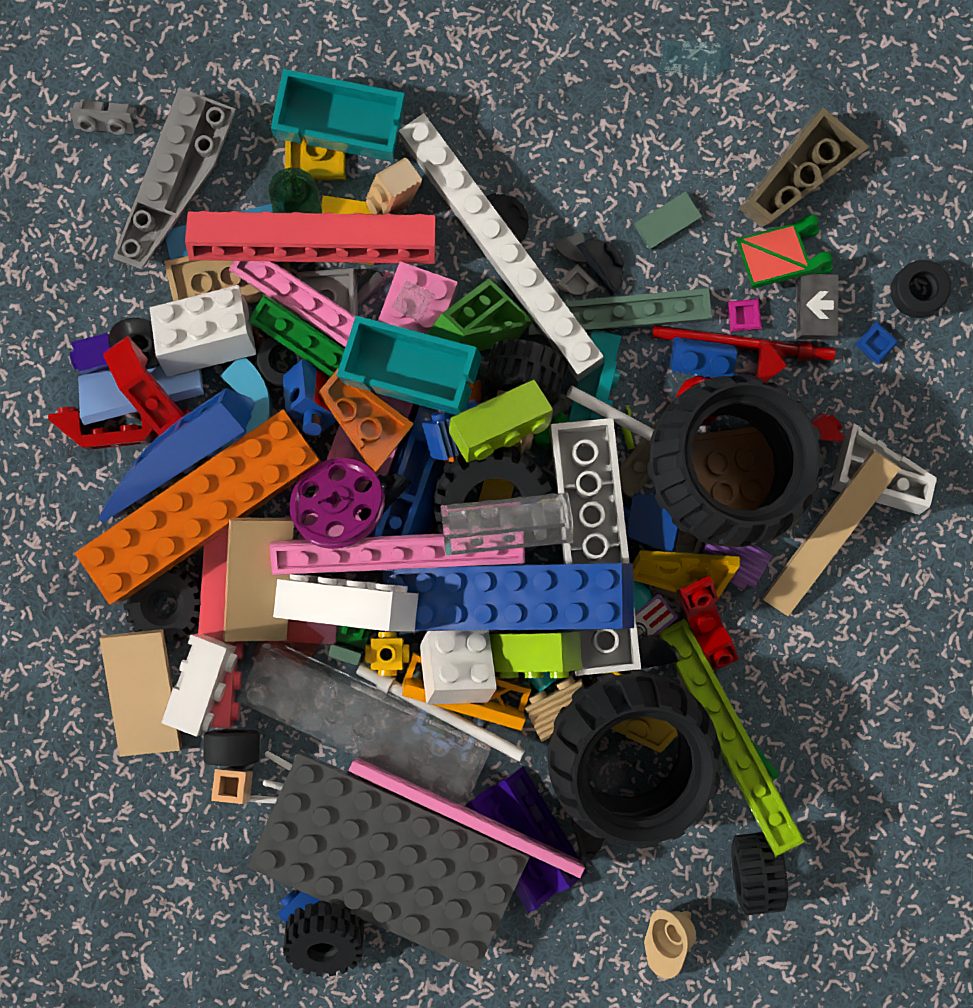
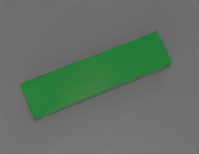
(297, 335)

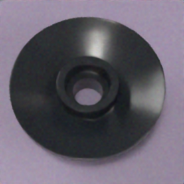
(141, 334)

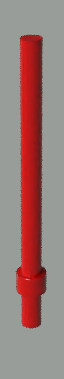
(802, 350)

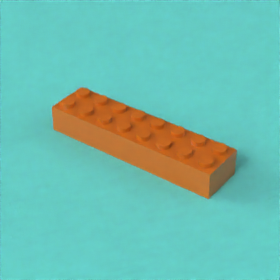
(197, 508)

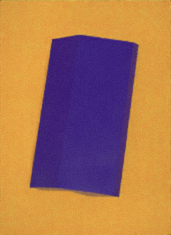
(520, 806)

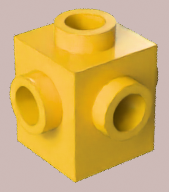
(399, 650)

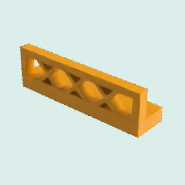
(491, 711)

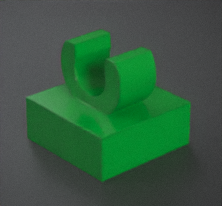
(354, 636)

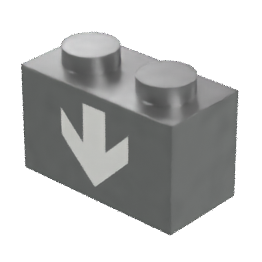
(818, 307)

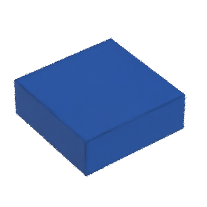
(876, 343)

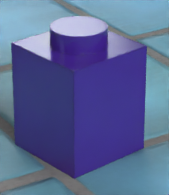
(88, 354)

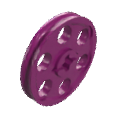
(347, 509)

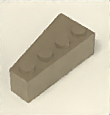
(809, 160)

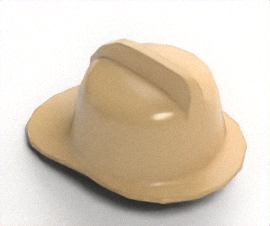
(668, 941)

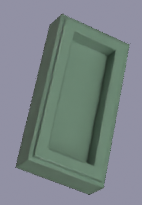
(668, 220)
(346, 654)

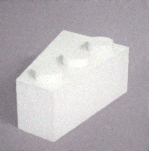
(908, 490)
(199, 684)

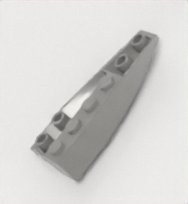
(175, 173)

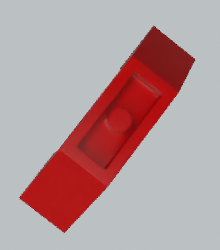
(769, 364)
(140, 387)
(69, 422)
(704, 621)

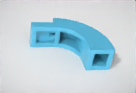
(249, 381)

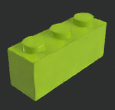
(500, 421)
(536, 654)

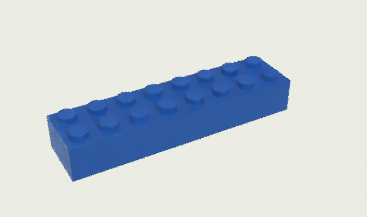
(520, 596)

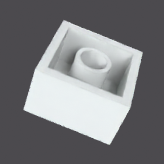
(457, 666)

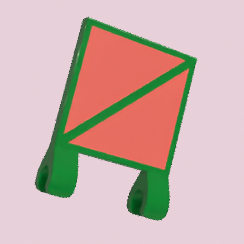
(781, 255)

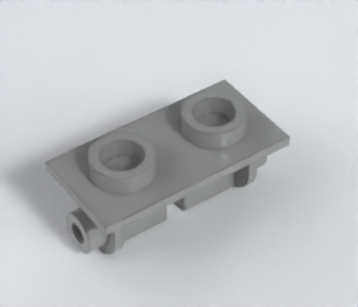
(90, 117)

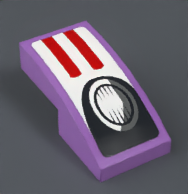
(654, 616)

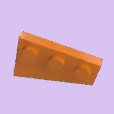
(366, 420)

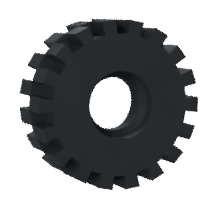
(185, 618)
(323, 939)

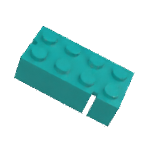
(338, 115)
(409, 365)

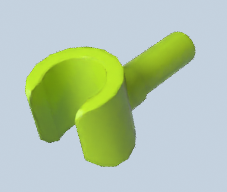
(627, 434)

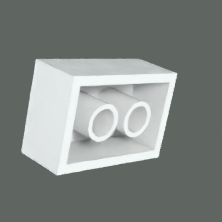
(202, 331)

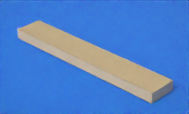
(831, 532)

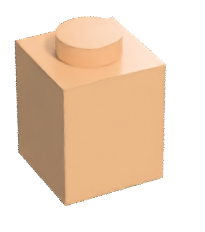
(232, 785)

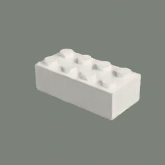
(346, 603)

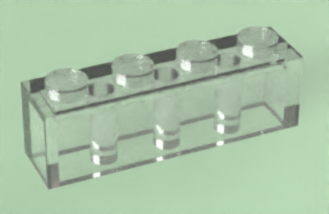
(507, 523)

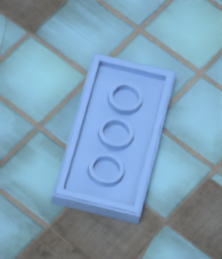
(103, 400)

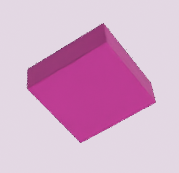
(744, 315)

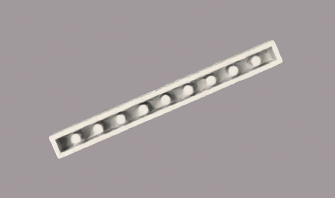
(501, 247)

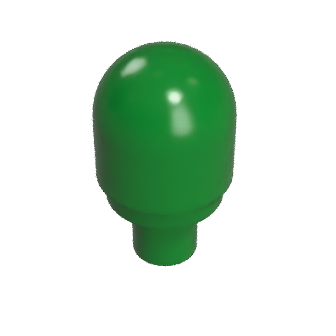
(542, 439)

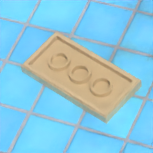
(198, 277)
(250, 580)
(139, 691)

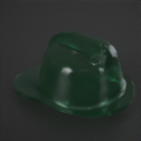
(294, 191)

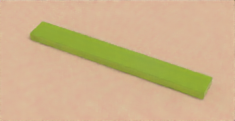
(735, 743)

